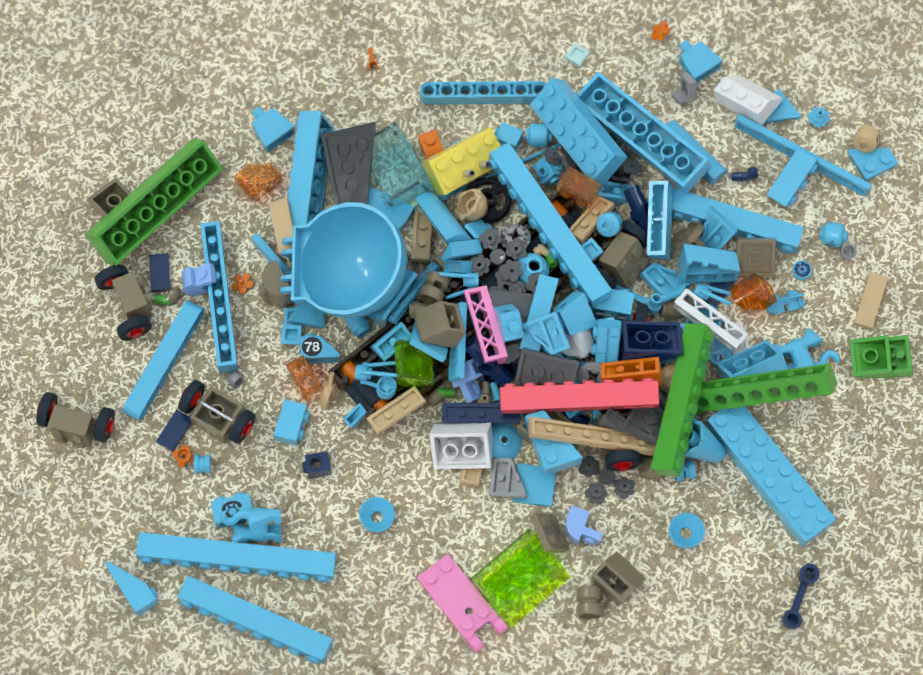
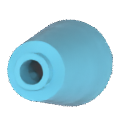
(704, 444)

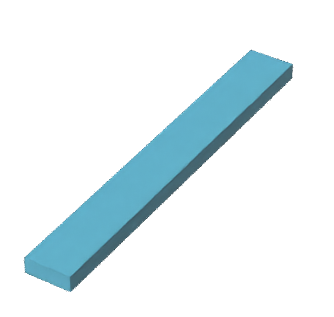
(789, 148)

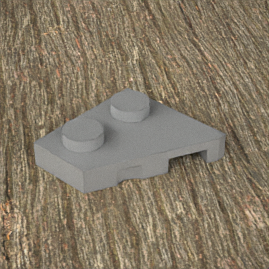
(506, 480)

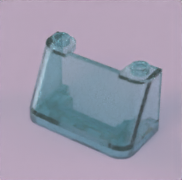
(398, 167)

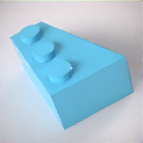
(707, 265)
(553, 455)

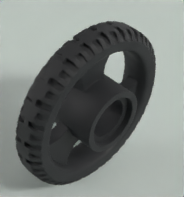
(493, 214)

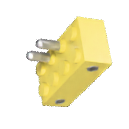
(461, 161)

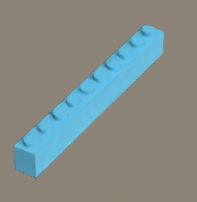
(549, 225)
(236, 556)

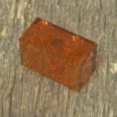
(578, 187)

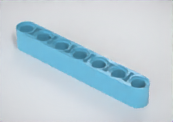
(474, 89)
(163, 360)

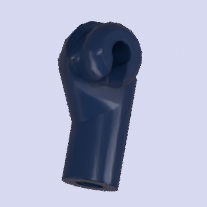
(752, 174)

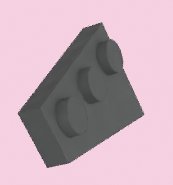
(543, 367)

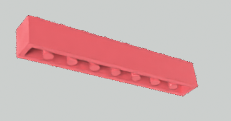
(579, 396)

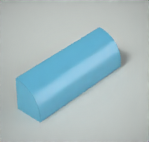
(717, 170)
(441, 218)
(659, 220)

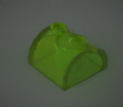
(412, 365)

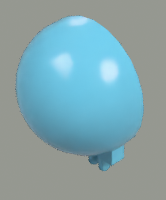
(346, 261)

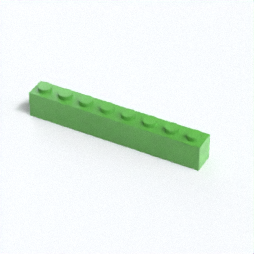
(682, 400)

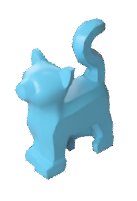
(799, 353)
(258, 524)

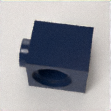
(322, 458)

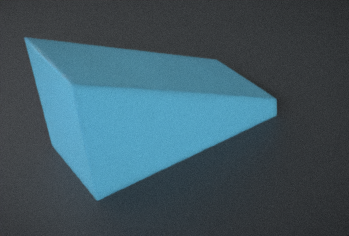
(458, 266)
(355, 416)

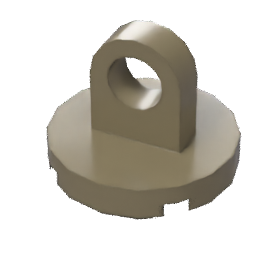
(688, 236)

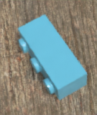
(793, 178)

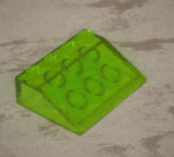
(519, 578)

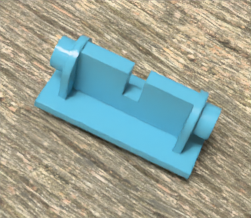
(792, 300)

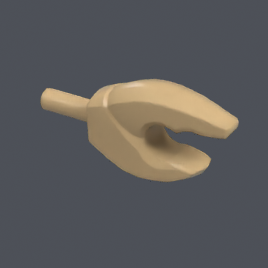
(328, 392)

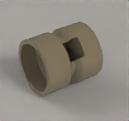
(433, 288)
(589, 602)

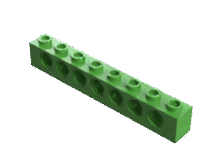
(767, 388)

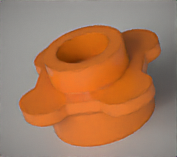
(185, 450)

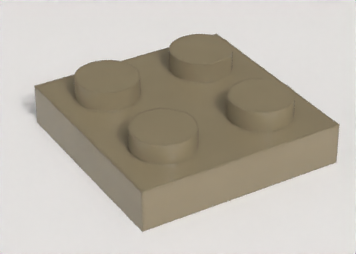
(756, 256)
(548, 532)

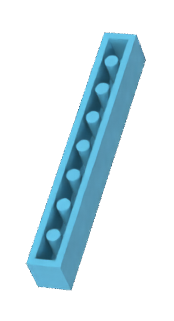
(748, 223)
(219, 299)
(255, 620)

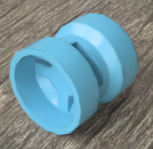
(387, 384)
(688, 471)

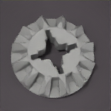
(522, 232)
(584, 374)

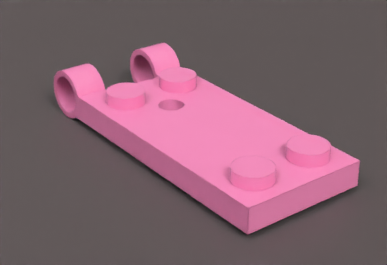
(455, 594)

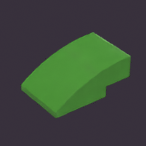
(881, 357)

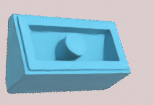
(462, 250)
(385, 345)

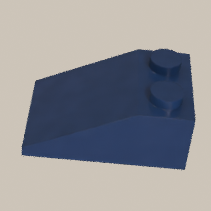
(650, 340)

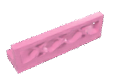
(490, 323)

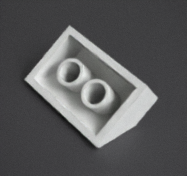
(746, 98)
(461, 445)

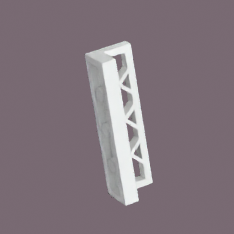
(697, 317)

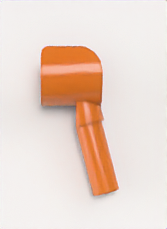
(372, 60)

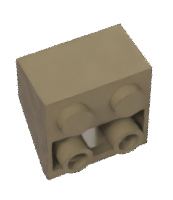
(440, 324)
(617, 578)

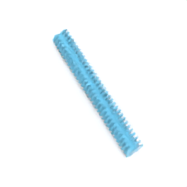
(411, 295)

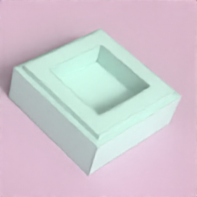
(577, 55)

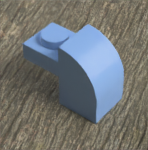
(197, 279)
(469, 385)
(576, 529)

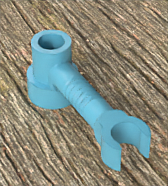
(656, 300)

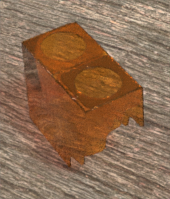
(255, 178)
(759, 293)
(304, 393)

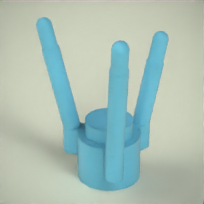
(470, 281)
(703, 292)
(364, 373)

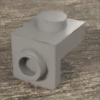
(687, 89)

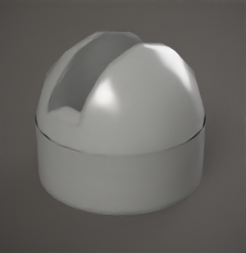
(847, 247)
(235, 379)

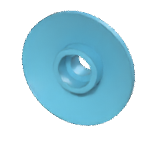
(513, 444)

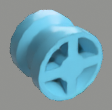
(202, 464)

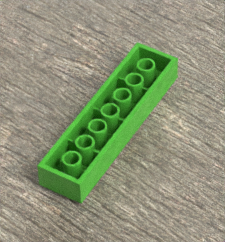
(154, 201)

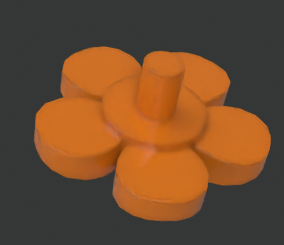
(660, 31)
(242, 283)

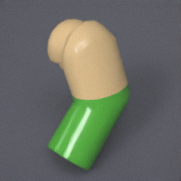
(542, 249)

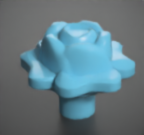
(818, 117)

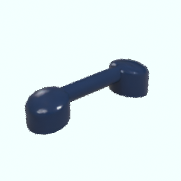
(792, 619)

